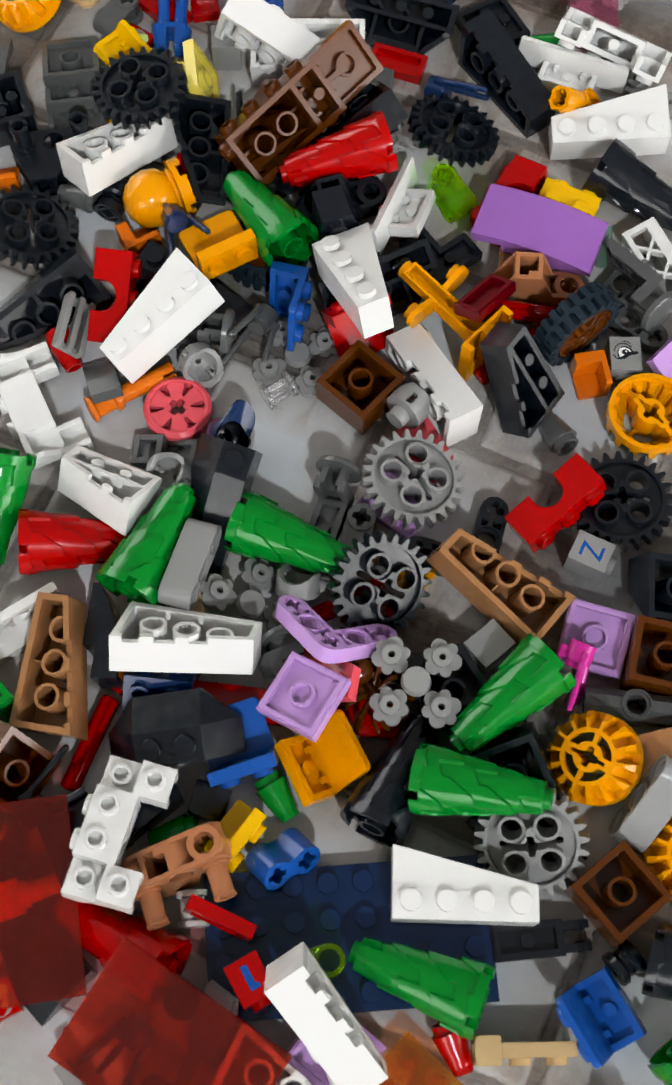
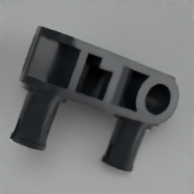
(40, 160)
(356, 191)

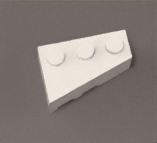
(108, 488)

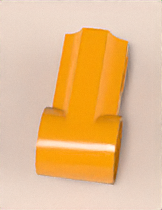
(567, 99)

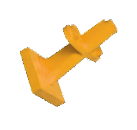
(440, 299)

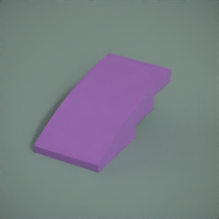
(540, 225)

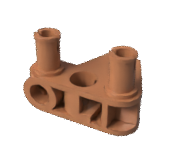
(536, 279)
(184, 857)

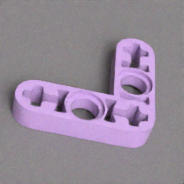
(321, 640)

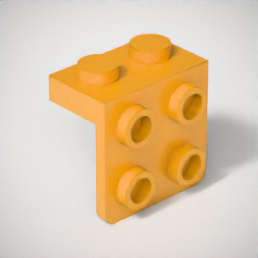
(223, 248)
(323, 767)

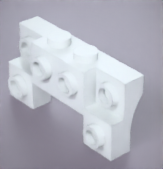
(614, 44)
(28, 410)
(106, 829)

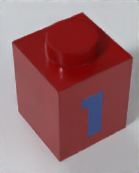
(248, 980)

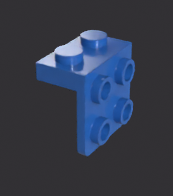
(289, 296)
(258, 757)
(599, 1017)

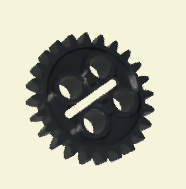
(140, 88)
(433, 120)
(51, 223)
(624, 527)
(395, 556)

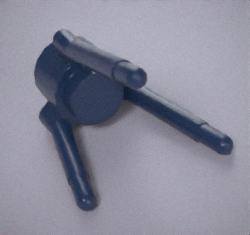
(441, 85)
(176, 220)

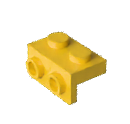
(119, 40)
(579, 199)
(241, 826)

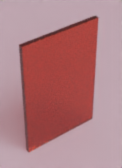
(37, 924)
(161, 1030)

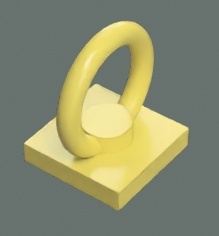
(200, 73)

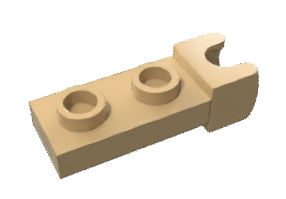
(489, 1051)

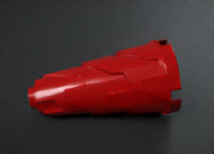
(356, 151)
(62, 541)
(105, 928)

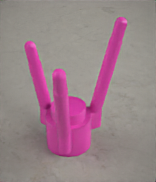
(580, 658)

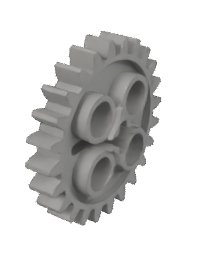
(412, 479)
(535, 868)

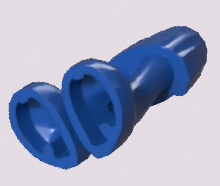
(167, 31)

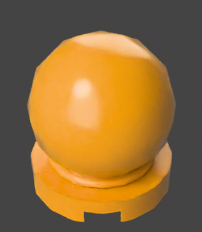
(152, 188)

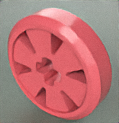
(178, 392)

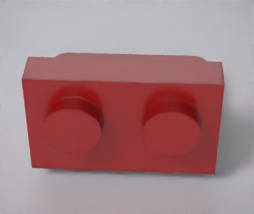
(345, 333)

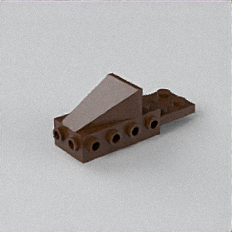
(298, 105)

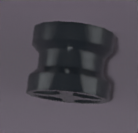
(624, 962)

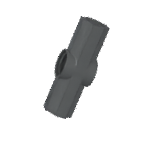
(656, 708)

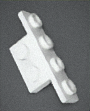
(571, 67)
(403, 209)

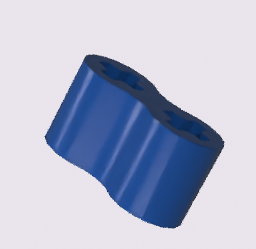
(282, 858)

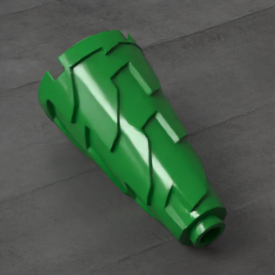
(280, 230)
(14, 483)
(279, 536)
(143, 556)
(522, 685)
(471, 786)
(435, 984)

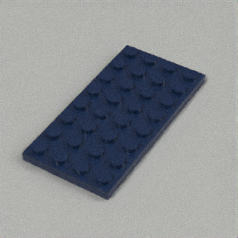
(338, 908)

